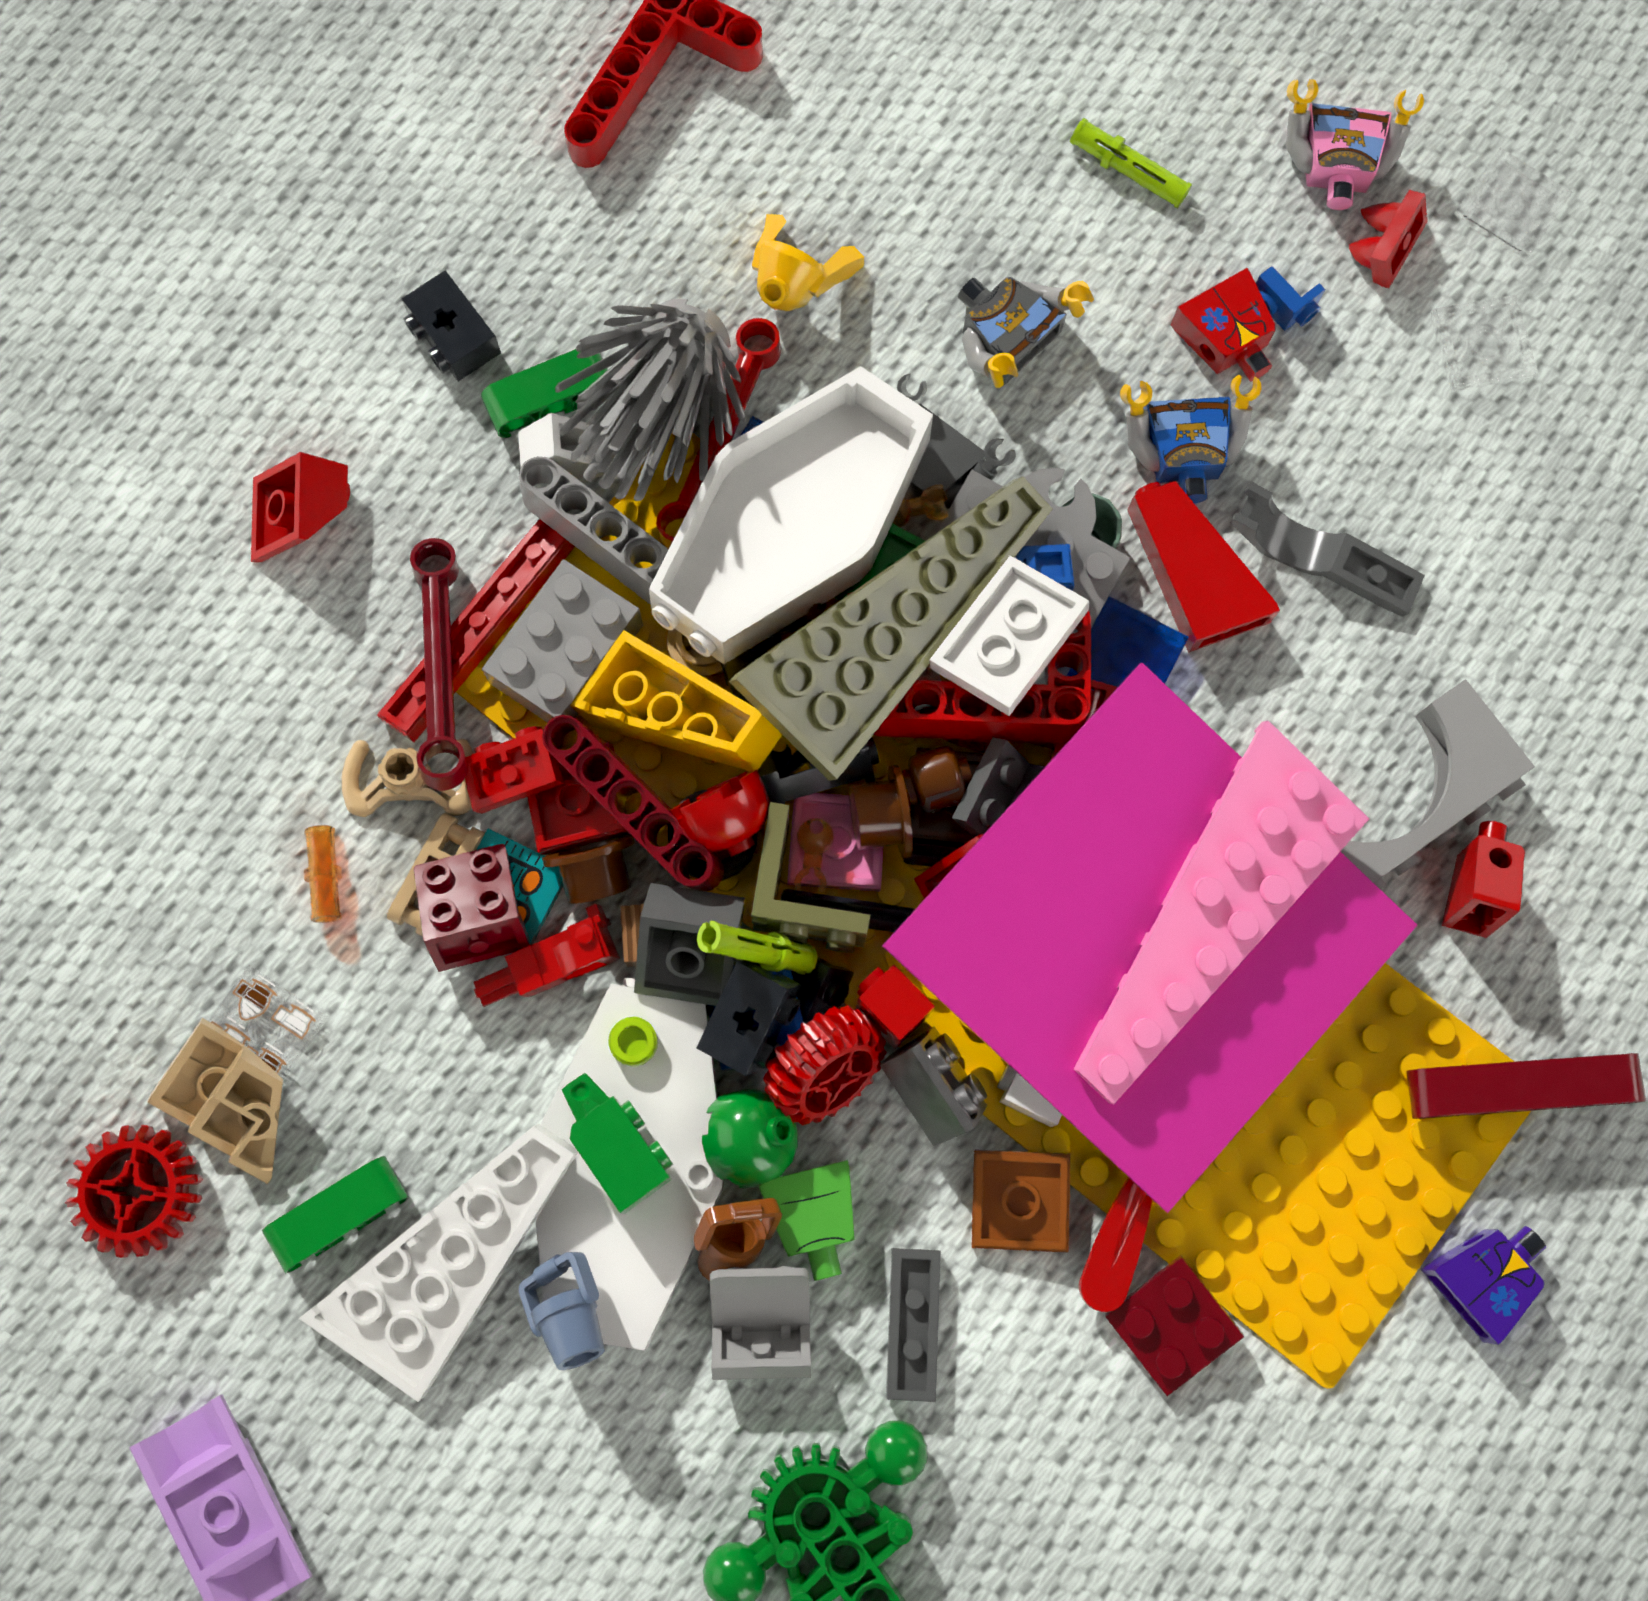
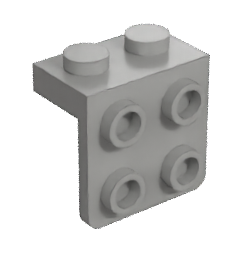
(760, 1323)

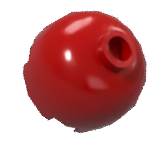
(726, 814)

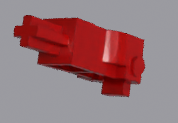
(553, 960)

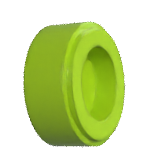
(633, 1041)

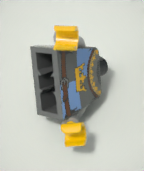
(1014, 323)

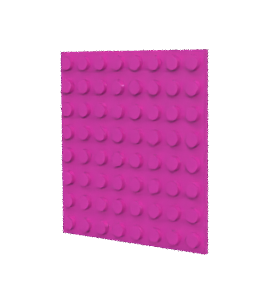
(1055, 910)

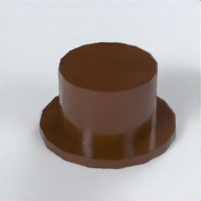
(882, 813)
(592, 869)

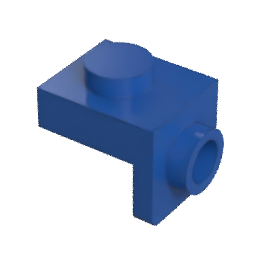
(1285, 303)

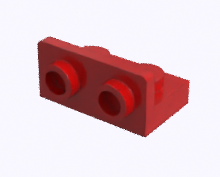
(510, 770)

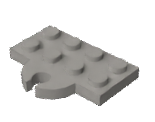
(1093, 562)

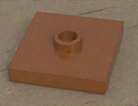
(1021, 1200)

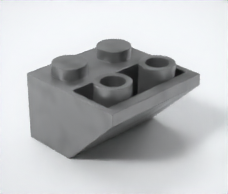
(936, 1086)

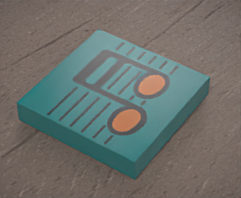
(533, 884)

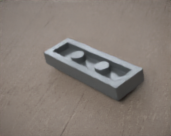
(913, 1325)

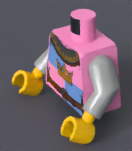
(1344, 145)

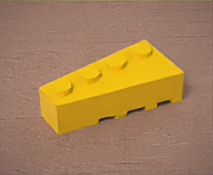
(669, 705)

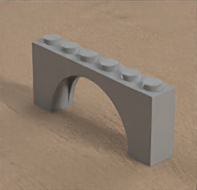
(1471, 766)

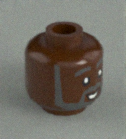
(936, 779)

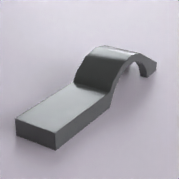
(1325, 554)

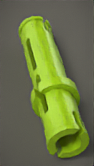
(1088, 135)
(771, 951)

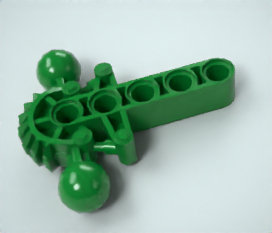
(893, 1456)

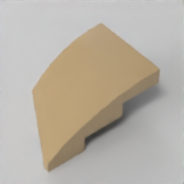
(224, 1098)

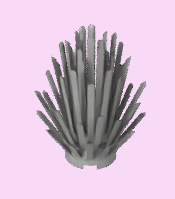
(655, 383)

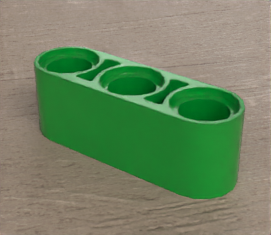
(532, 395)
(333, 1213)

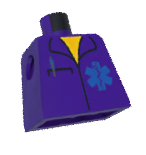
(1490, 1280)

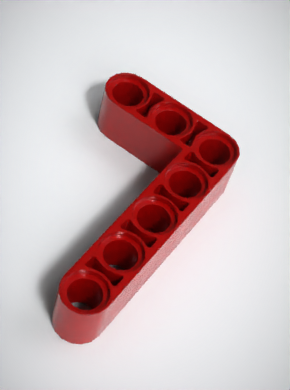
(645, 60)
(1041, 701)

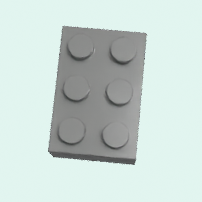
(560, 642)

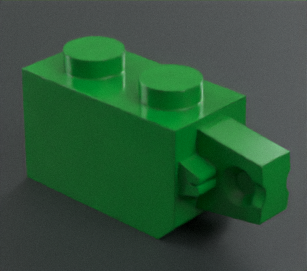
(613, 1146)

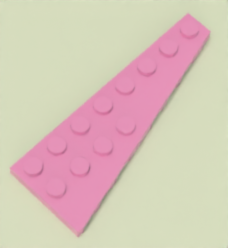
(1248, 868)

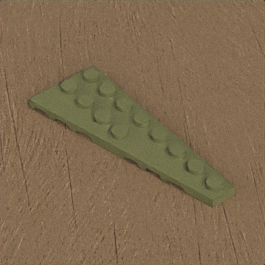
(860, 657)

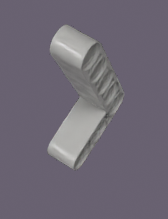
(587, 528)

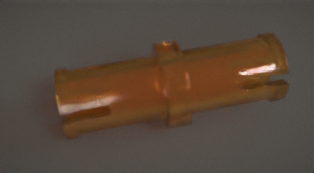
(322, 874)

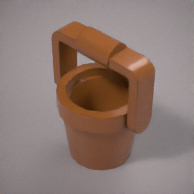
(734, 1234)

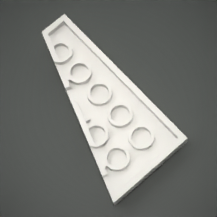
(428, 1284)

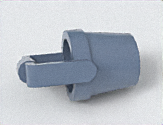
(568, 1319)

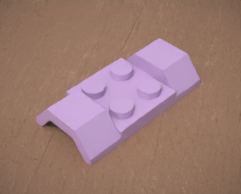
(221, 1507)

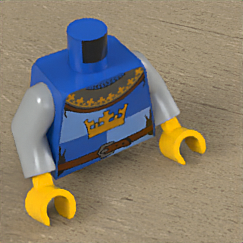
(1188, 437)

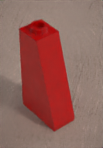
(1196, 569)

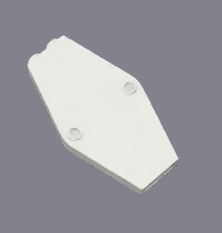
(790, 515)
(645, 1251)

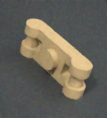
(443, 831)

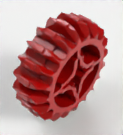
(824, 1065)
(127, 1207)

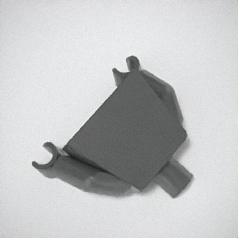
(950, 455)

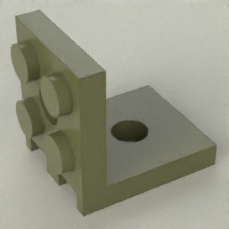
(798, 921)

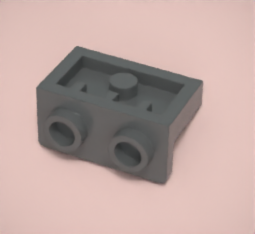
(994, 786)

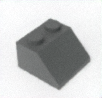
(668, 950)

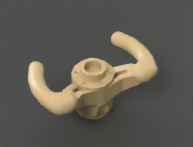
(402, 782)

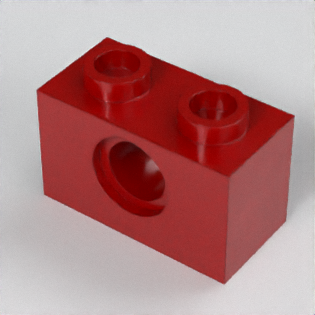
(893, 1004)

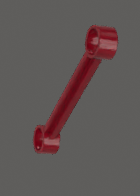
(438, 664)

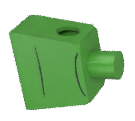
(814, 1214)

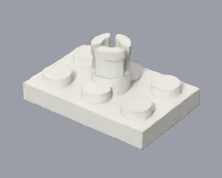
(1009, 635)

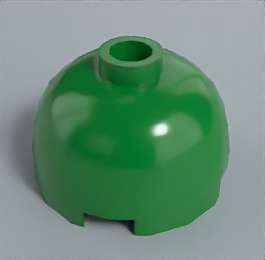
(749, 1138)

